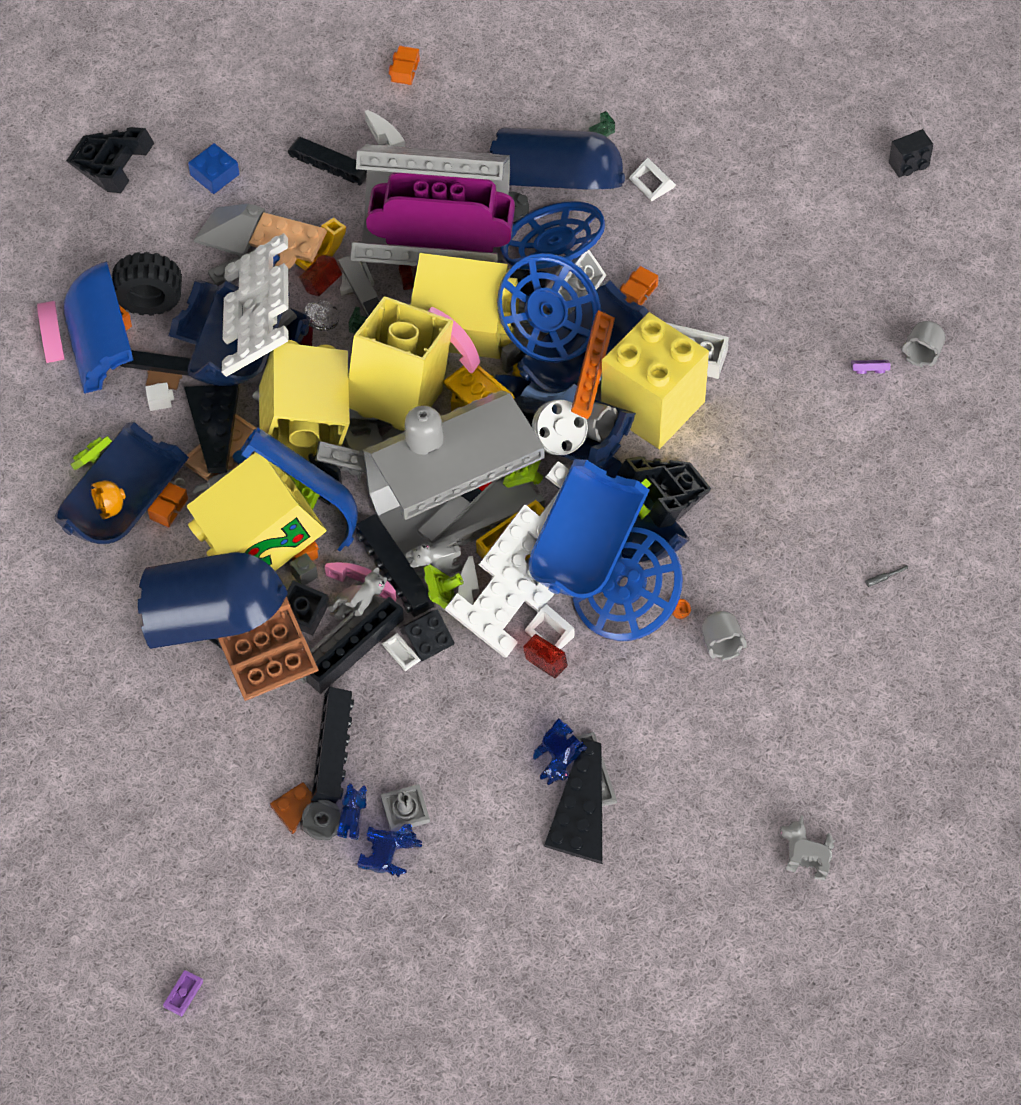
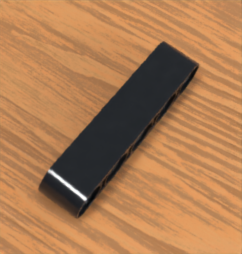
(327, 159)

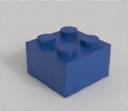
(213, 168)

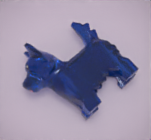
(561, 749)
(351, 812)
(384, 848)

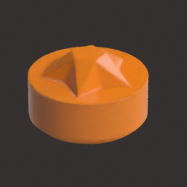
(682, 609)

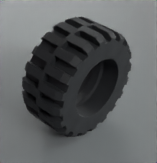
(147, 283)

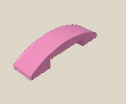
(50, 331)
(462, 342)
(341, 570)

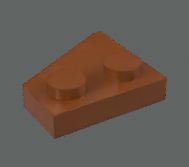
(291, 806)

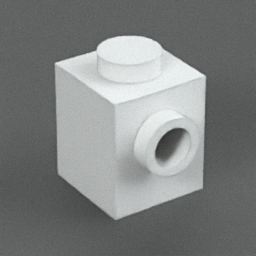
(159, 396)

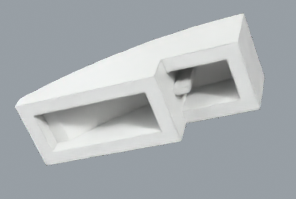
(383, 130)
(470, 588)

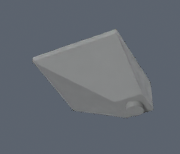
(230, 228)

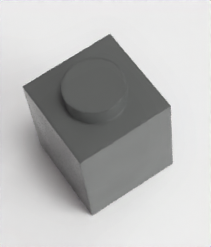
(304, 569)

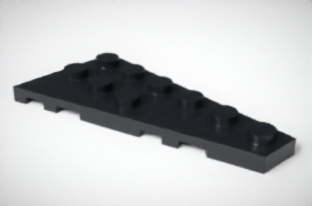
(214, 419)
(579, 813)

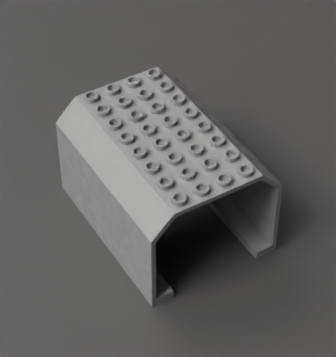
(384, 160)
(478, 447)

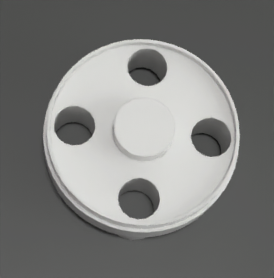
(559, 427)

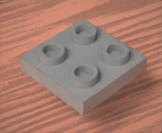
(405, 807)

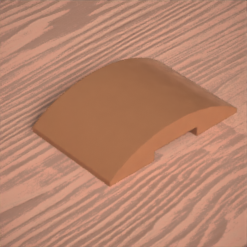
(269, 654)

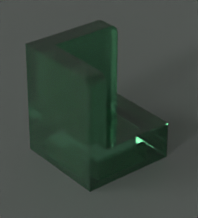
(606, 126)
(356, 320)

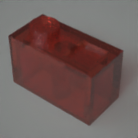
(320, 275)
(545, 656)

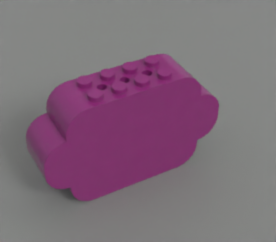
(440, 212)

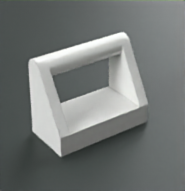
(646, 166)
(556, 622)

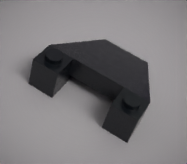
(106, 155)
(673, 486)

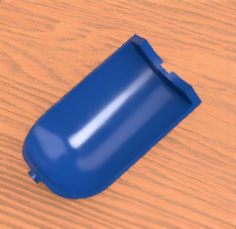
(95, 326)
(307, 474)
(585, 530)

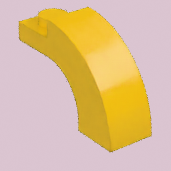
(330, 243)

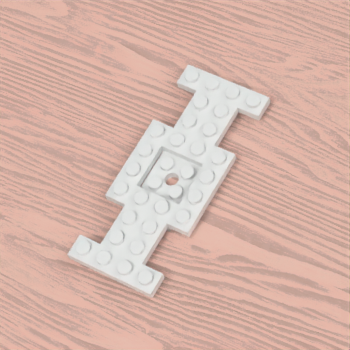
(263, 297)
(511, 577)

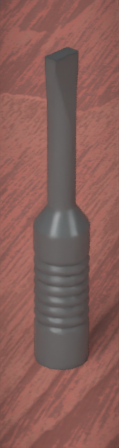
(884, 576)

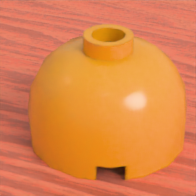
(108, 498)

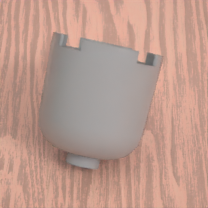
(924, 343)
(600, 422)
(423, 430)
(723, 635)

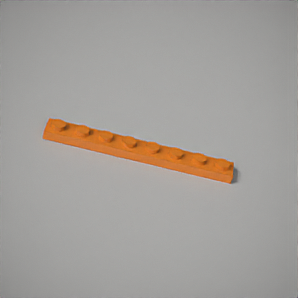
(592, 365)

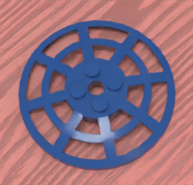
(556, 239)
(553, 300)
(635, 589)

